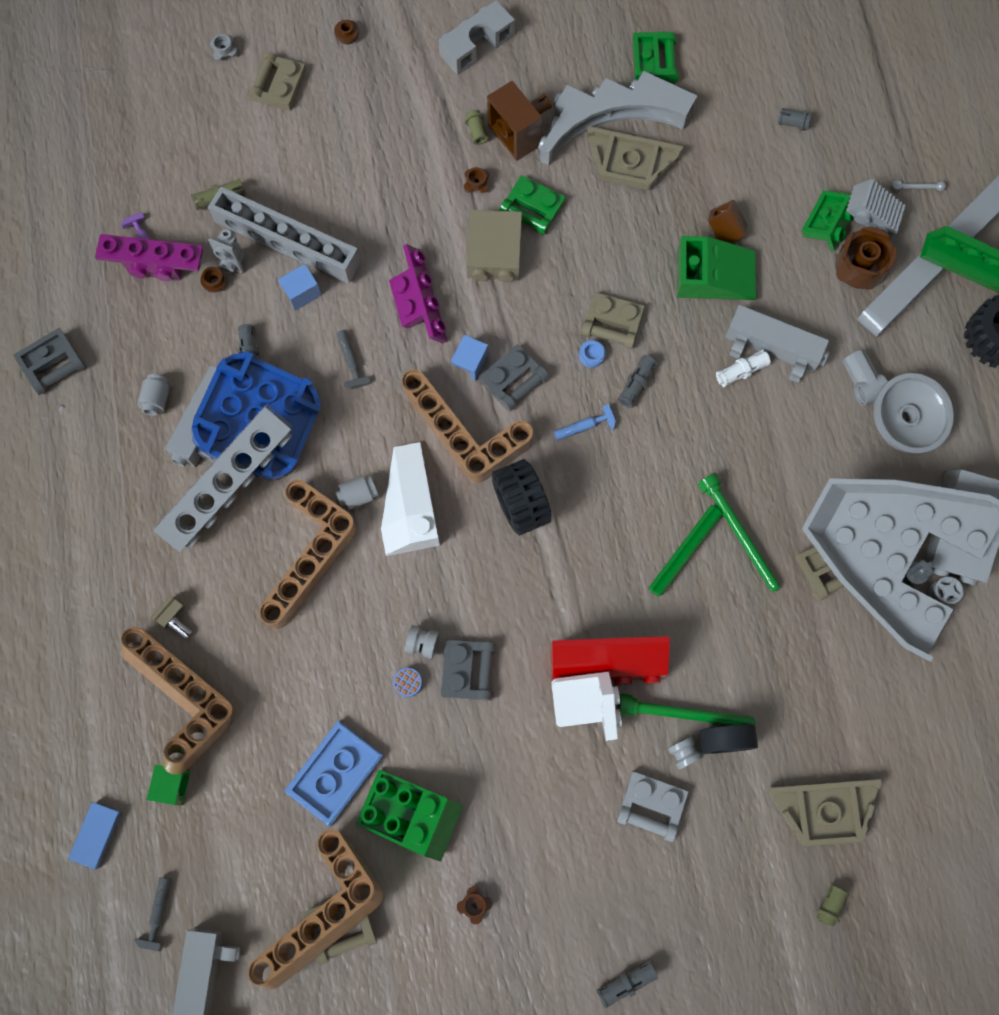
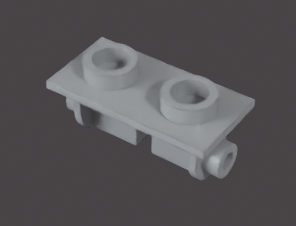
(228, 251)

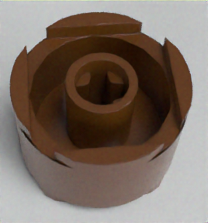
(865, 258)

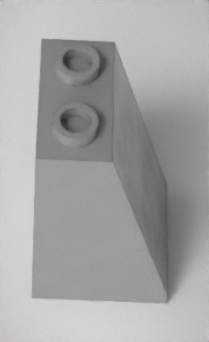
(951, 559)

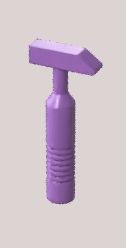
(135, 220)

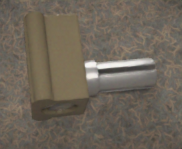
(167, 613)

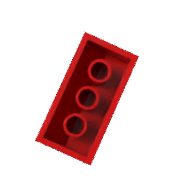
(622, 657)

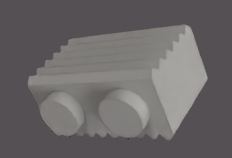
(875, 207)

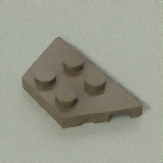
(630, 158)
(827, 811)

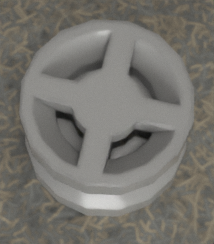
(951, 590)
(685, 752)

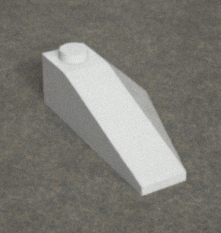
(408, 507)

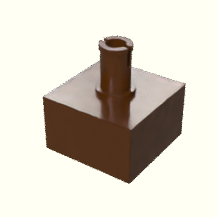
(516, 119)

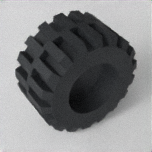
(982, 334)
(521, 497)

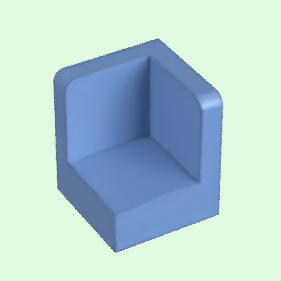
(300, 287)
(471, 356)

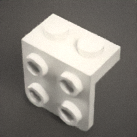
(587, 700)

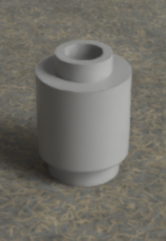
(153, 395)
(356, 492)

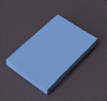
(334, 773)

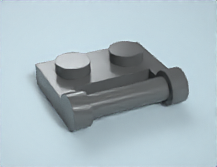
(45, 354)
(507, 372)
(458, 670)

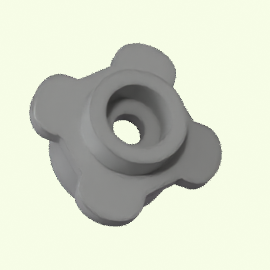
(218, 44)

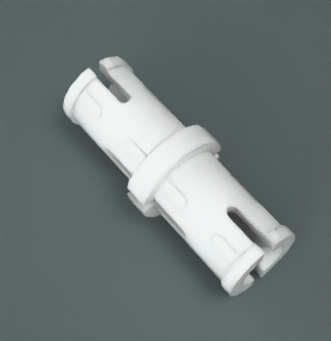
(743, 368)

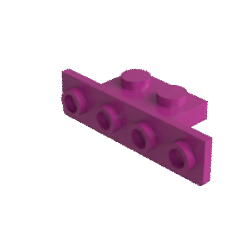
(150, 257)
(415, 296)

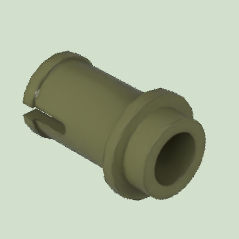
(474, 120)
(832, 906)

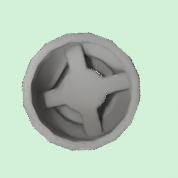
(422, 642)

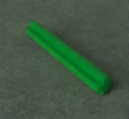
(685, 550)

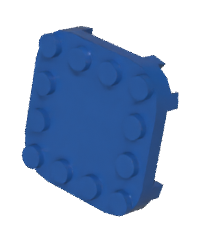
(238, 394)

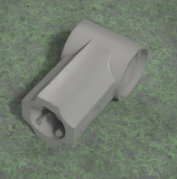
(864, 376)

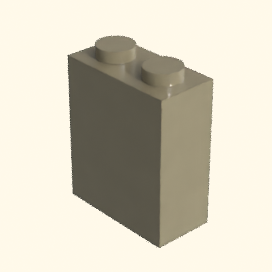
(494, 245)

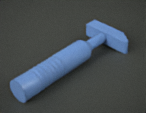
(586, 424)

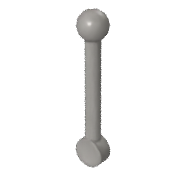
(898, 185)

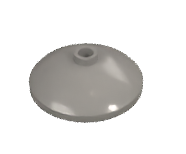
(927, 411)

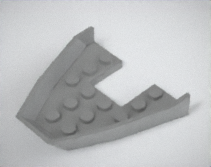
(873, 534)

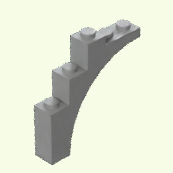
(611, 102)

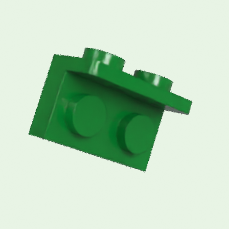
(829, 219)

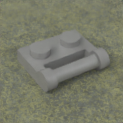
(656, 797)

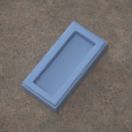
(94, 835)

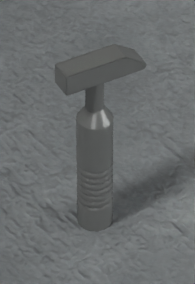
(351, 362)
(156, 916)

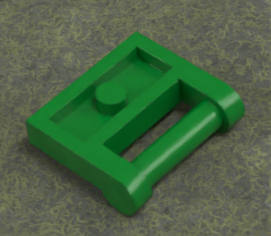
(647, 55)
(536, 199)

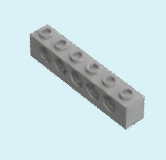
(285, 235)
(172, 527)

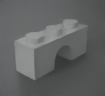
(489, 24)

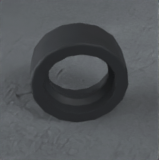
(728, 739)

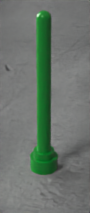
(712, 487)
(630, 706)

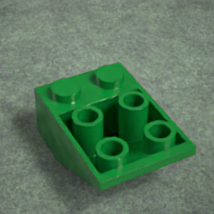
(714, 269)
(409, 815)

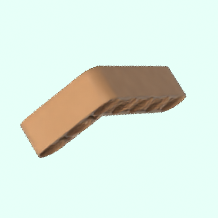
(457, 433)
(310, 555)
(180, 693)
(324, 916)

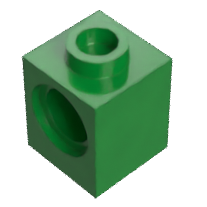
(168, 787)

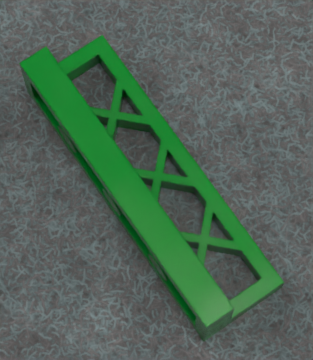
(963, 256)

